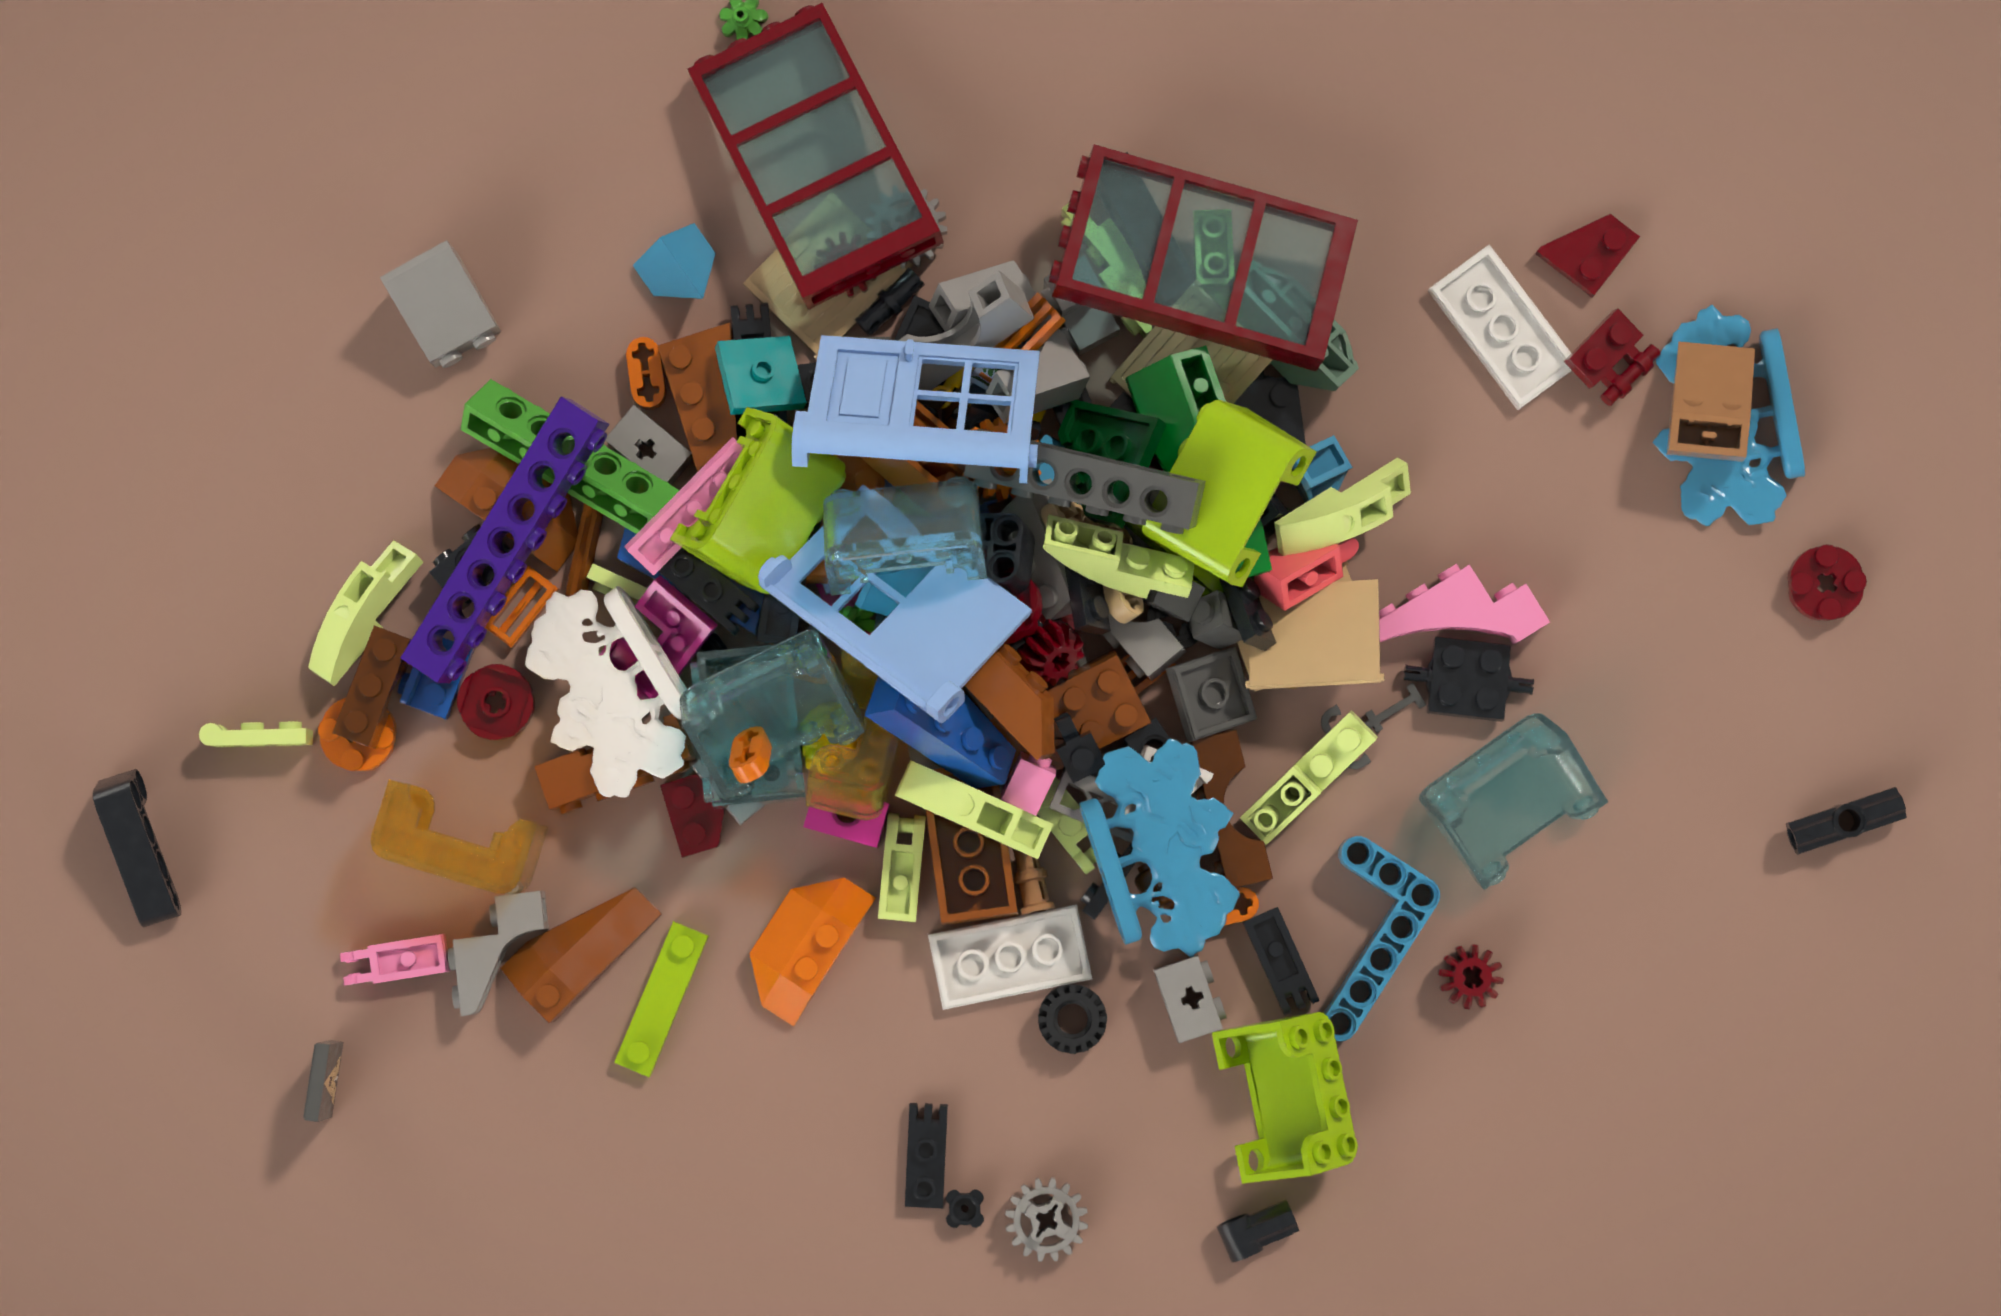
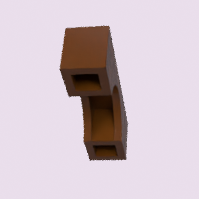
(1240, 858)

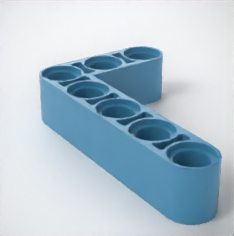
(1383, 936)

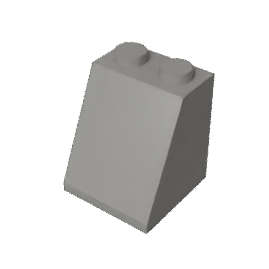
(441, 305)

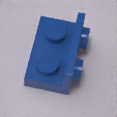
(426, 694)

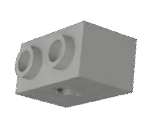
(639, 429)
(1190, 1022)

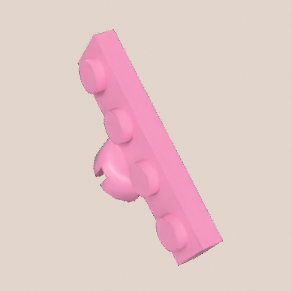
(653, 543)

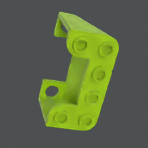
(1242, 467)
(1294, 1096)

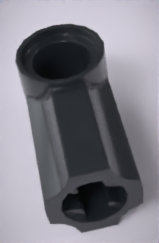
(1249, 1233)

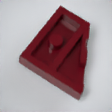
(1590, 252)
(693, 820)

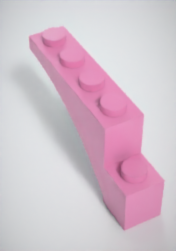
(1464, 604)

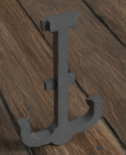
(1374, 721)

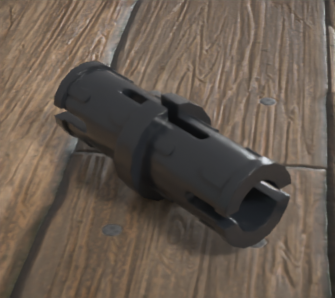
(889, 302)

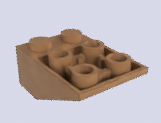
(1711, 402)

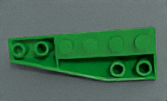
(1175, 393)

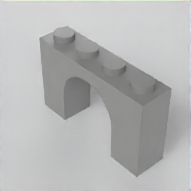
(1060, 371)

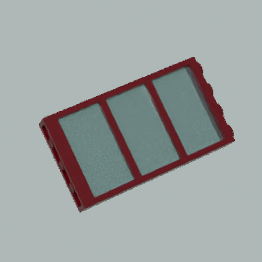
(815, 155)
(1203, 257)

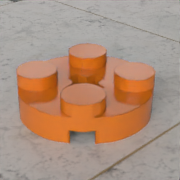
(350, 754)

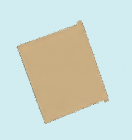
(835, 317)
(1233, 367)
(1322, 640)

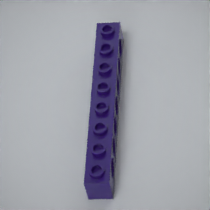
(426, 647)

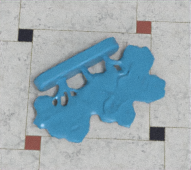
(1726, 483)
(1169, 837)

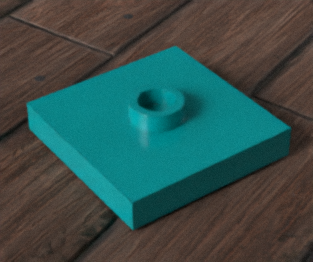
(760, 374)

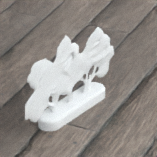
(602, 700)

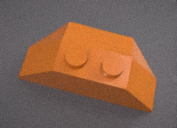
(805, 943)

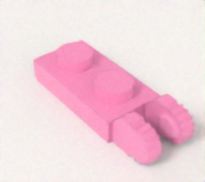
(400, 960)

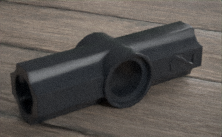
(1867, 812)

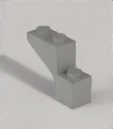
(480, 957)

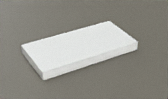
(1502, 326)
(1010, 957)

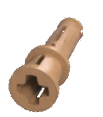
(1032, 884)

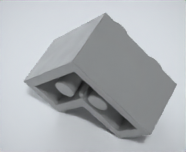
(1083, 325)

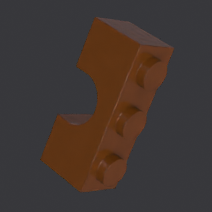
(369, 694)

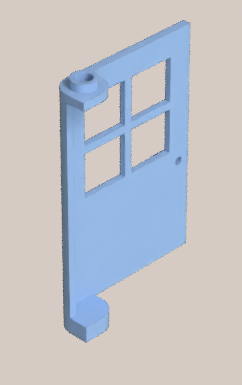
(869, 396)
(926, 643)

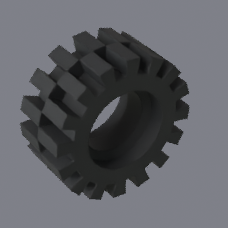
(1072, 1042)

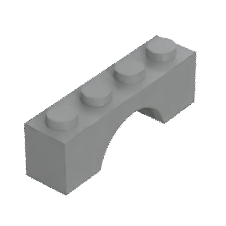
(994, 314)
(1148, 643)

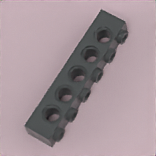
(1182, 492)

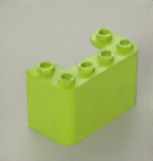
(763, 503)

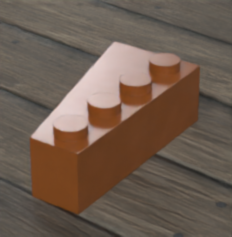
(569, 779)

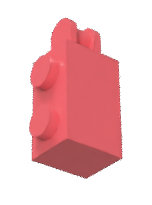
(1303, 574)

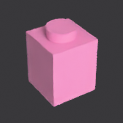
(1028, 783)

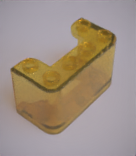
(851, 779)
(405, 838)

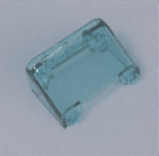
(902, 531)
(1510, 795)

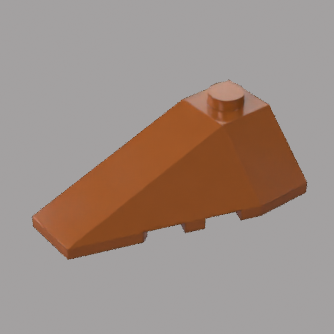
(570, 957)

